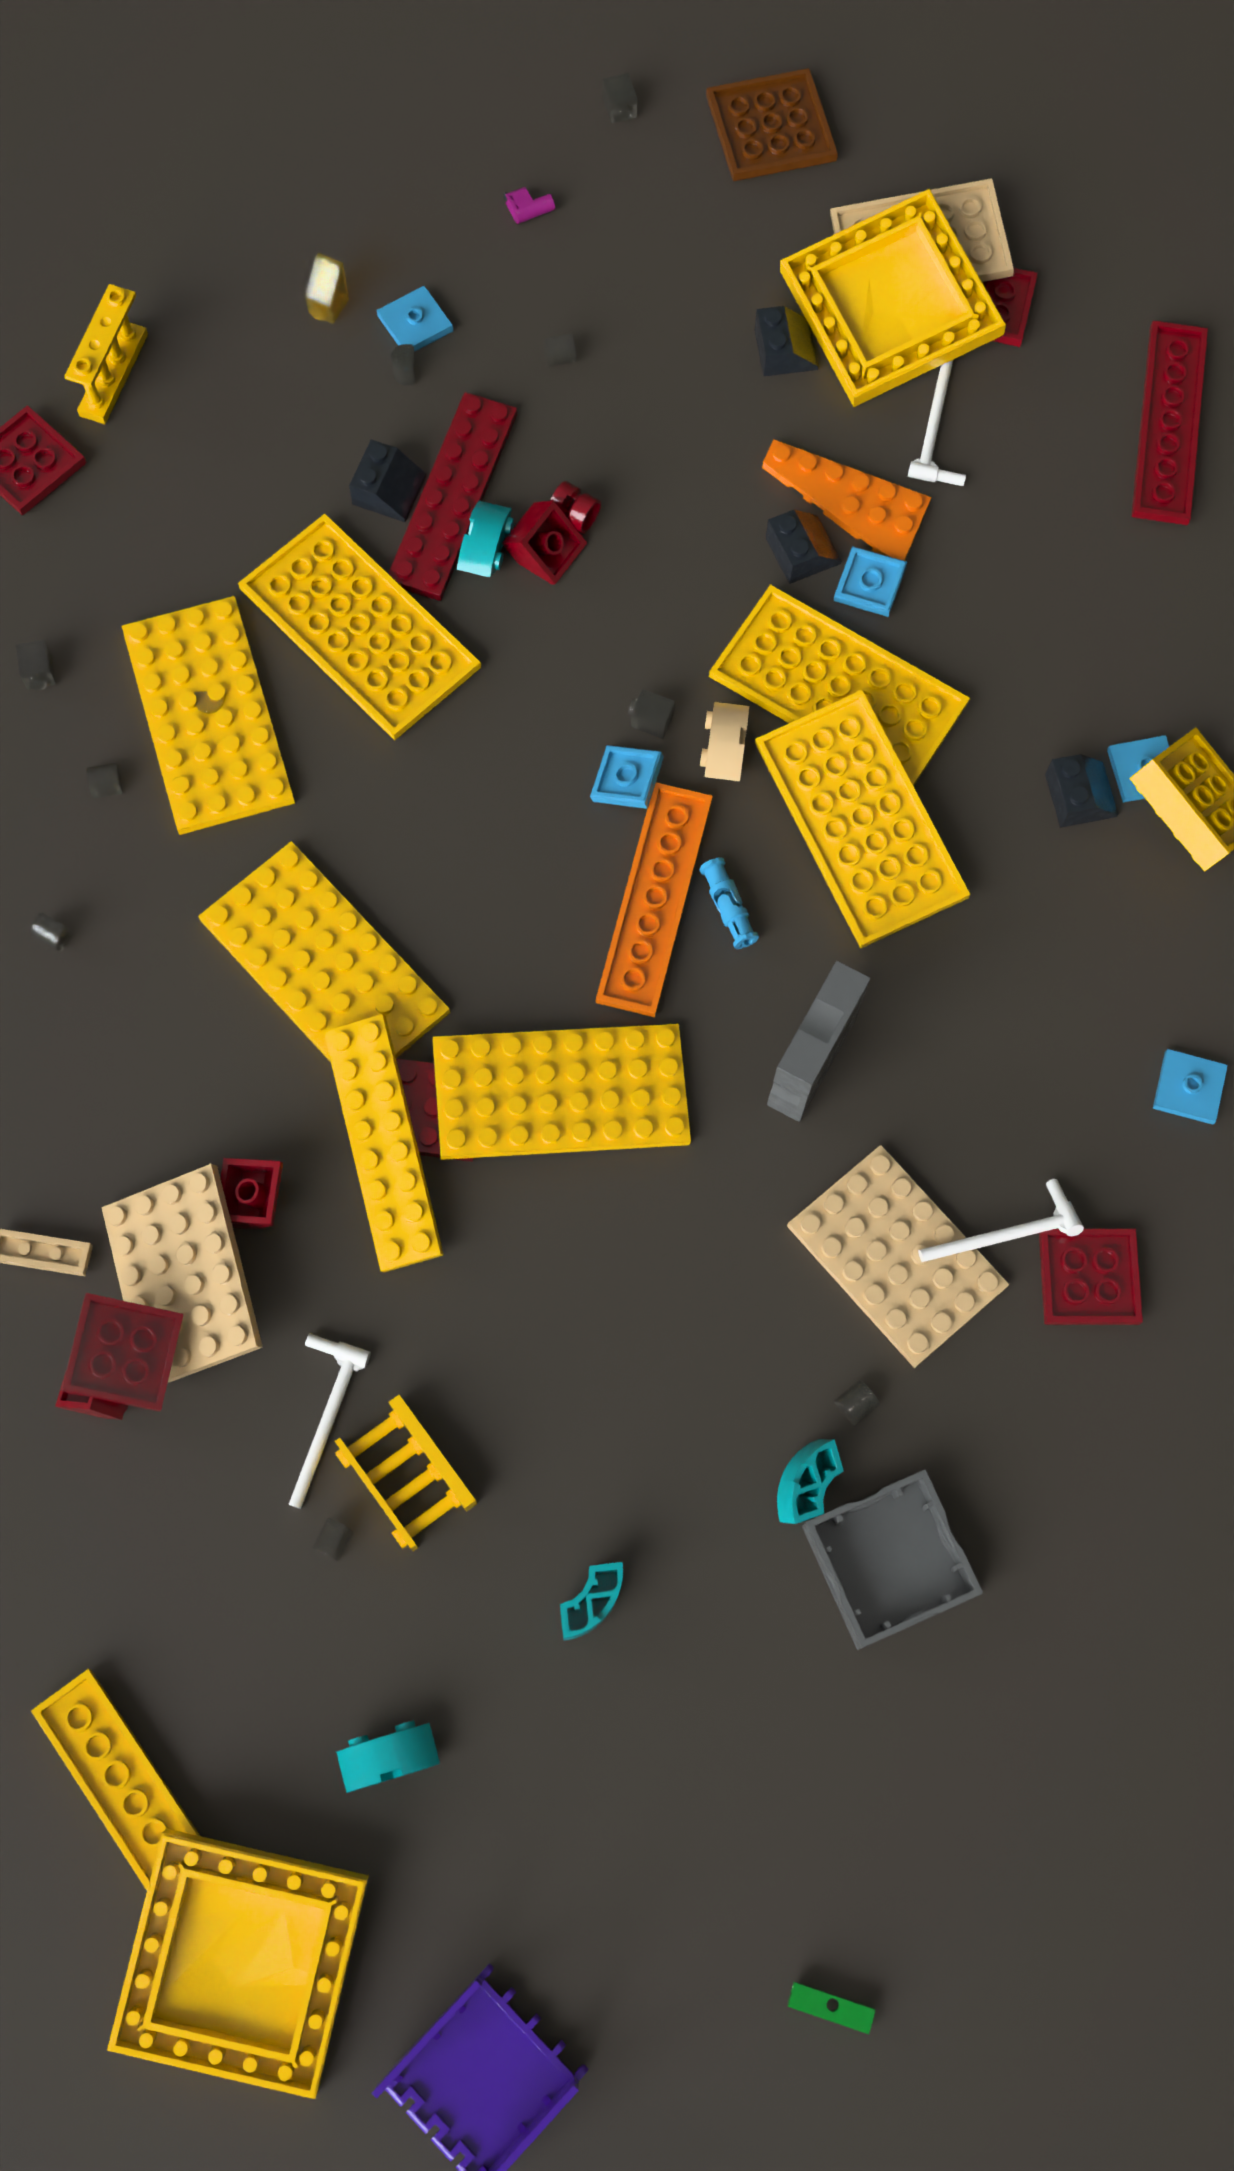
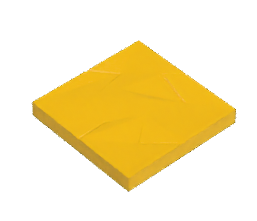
(892, 297)
(238, 1963)

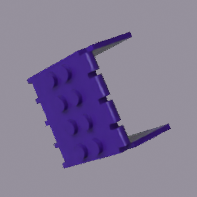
(482, 2079)

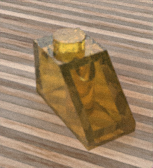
(326, 289)

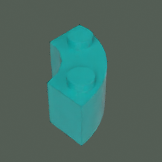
(482, 546)
(806, 1480)
(594, 1602)
(388, 1756)

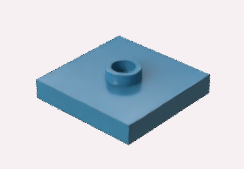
(415, 319)
(870, 581)
(1129, 759)
(627, 776)
(1190, 1086)

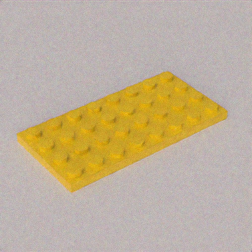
(359, 626)
(803, 661)
(215, 762)
(862, 819)
(319, 953)
(560, 1091)

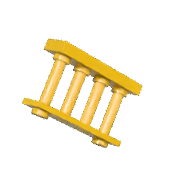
(106, 354)
(436, 1470)

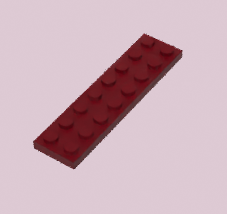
(1169, 423)
(450, 494)

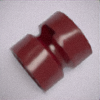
(578, 507)

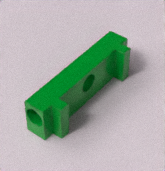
(846, 2013)

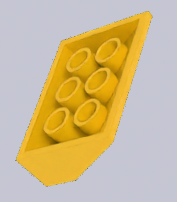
(1193, 796)

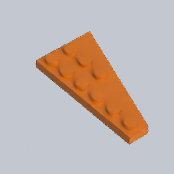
(859, 503)

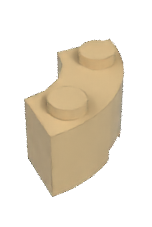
(726, 741)

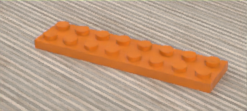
(654, 900)

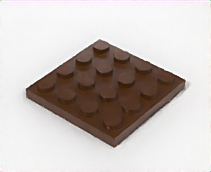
(771, 124)

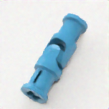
(729, 905)

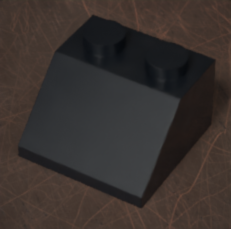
(784, 342)
(386, 481)
(800, 545)
(1080, 790)

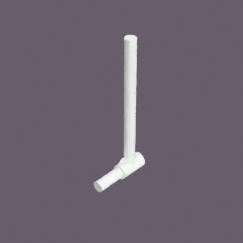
(924, 468)
(1063, 1218)
(350, 1360)

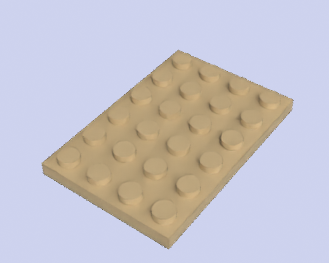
(972, 215)
(869, 1241)
(182, 1256)

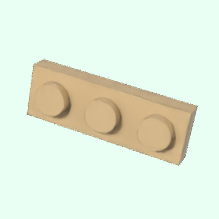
(44, 1252)

